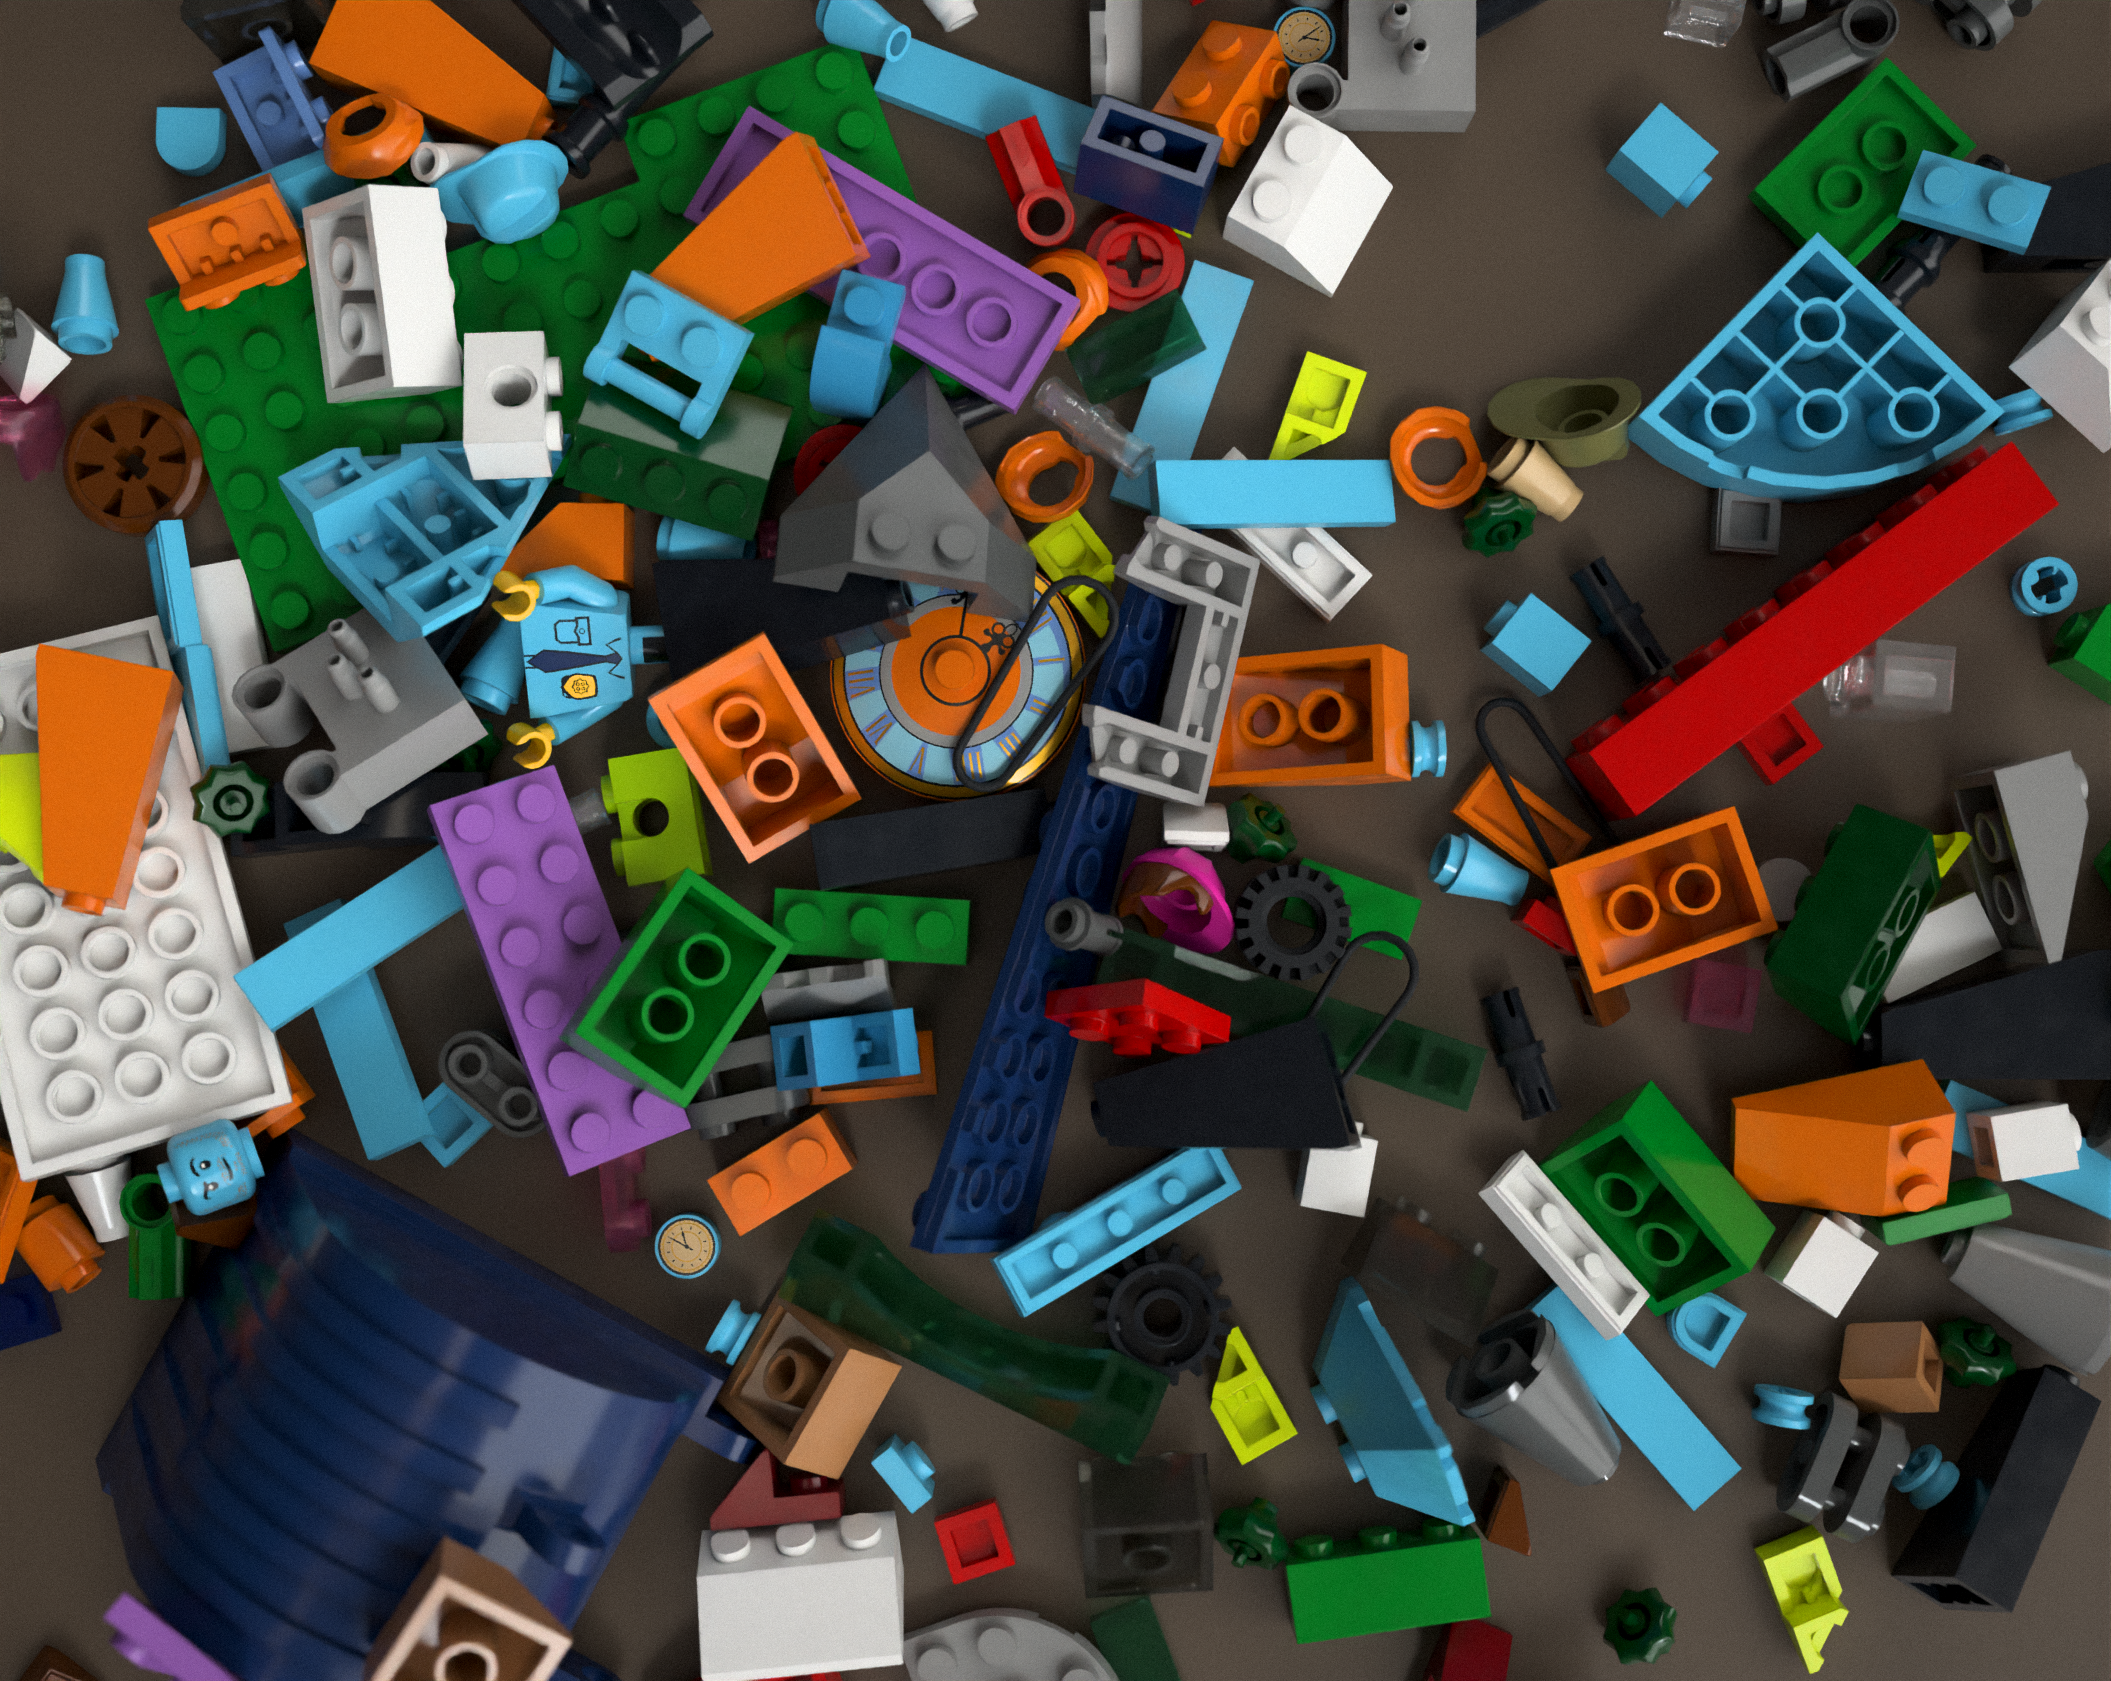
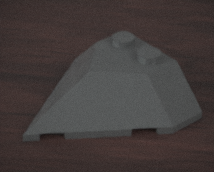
(910, 508)

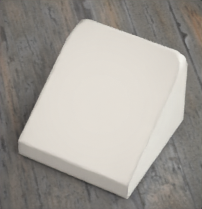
(31, 358)
(1195, 826)

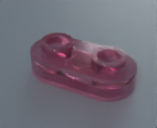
(624, 1213)

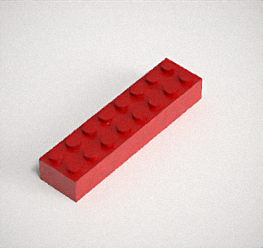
(1812, 630)

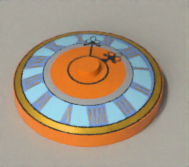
(917, 694)

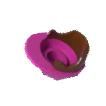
(1177, 898)

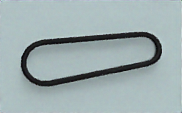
(1007, 665)
(1556, 758)
(1394, 1011)

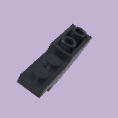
(388, 824)

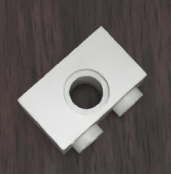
(504, 372)

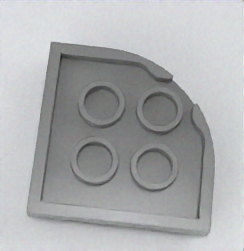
(1002, 1647)

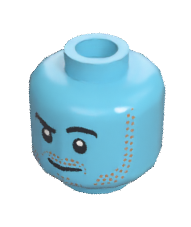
(211, 1167)

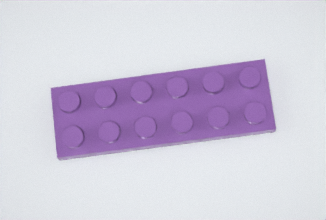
(963, 302)
(544, 948)
(158, 1646)

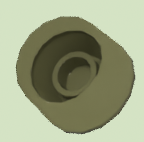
(1570, 417)

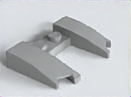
(1217, 591)

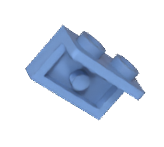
(274, 101)

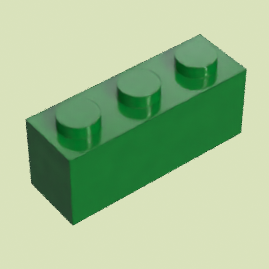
(874, 926)
(1385, 1581)

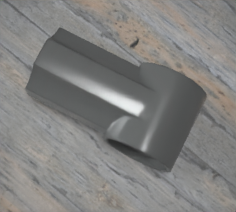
(1830, 49)

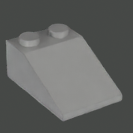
(2025, 849)

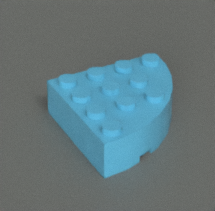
(1813, 392)

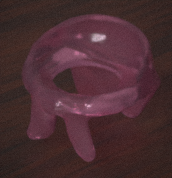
(33, 431)

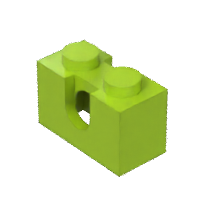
(684, 842)

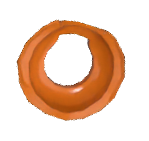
(379, 150)
(1089, 285)
(1440, 424)
(1029, 459)

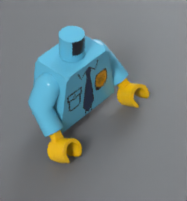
(574, 651)

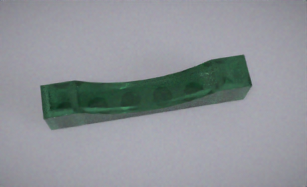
(1402, 1058)
(1070, 1389)

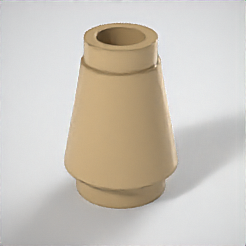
(1534, 476)

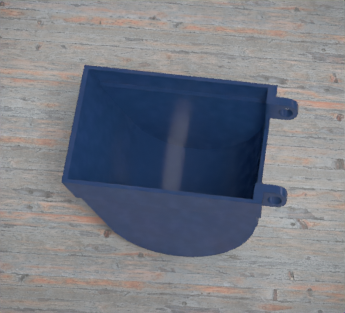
(364, 1396)

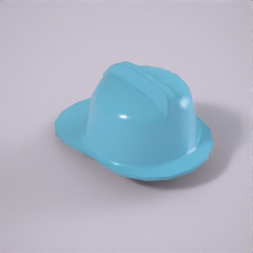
(506, 191)

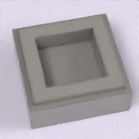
(1744, 524)

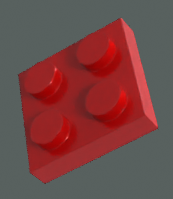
(1137, 1018)

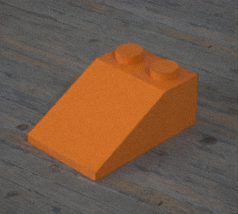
(1316, 720)
(755, 747)
(1662, 898)
(1847, 1142)

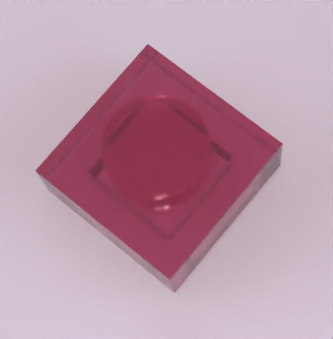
(1722, 995)

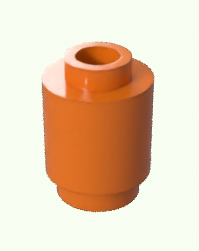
(59, 1246)

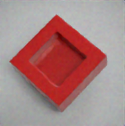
(1779, 745)
(1545, 923)
(974, 1540)

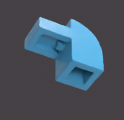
(854, 348)
(845, 1049)

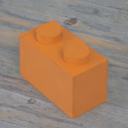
(783, 1171)

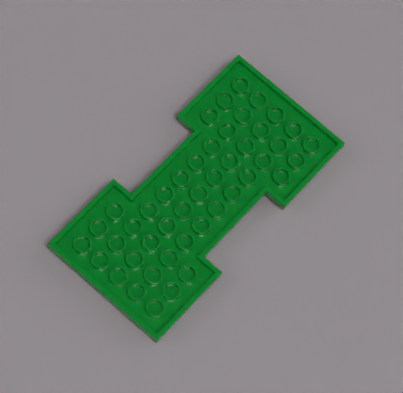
(256, 364)

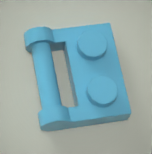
(678, 334)

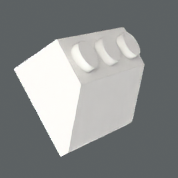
(382, 293)
(800, 1598)

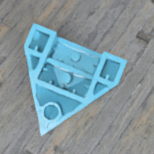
(412, 528)
(1383, 1413)

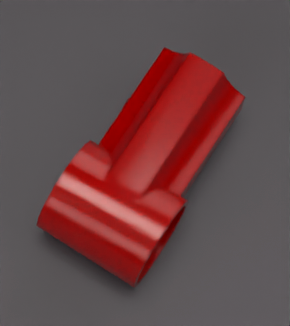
(1031, 177)

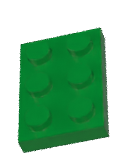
(1858, 165)

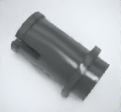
(1075, 926)

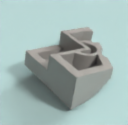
(1116, 51)
(829, 993)

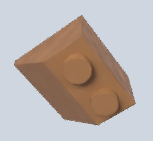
(807, 1388)
(467, 1624)

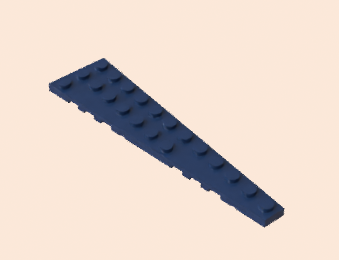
(1020, 1069)

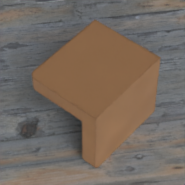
(1891, 1367)

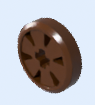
(98, 473)

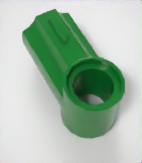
(156, 1254)

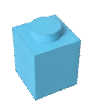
(1663, 162)
(1533, 643)

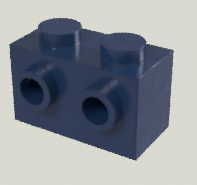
(1147, 164)

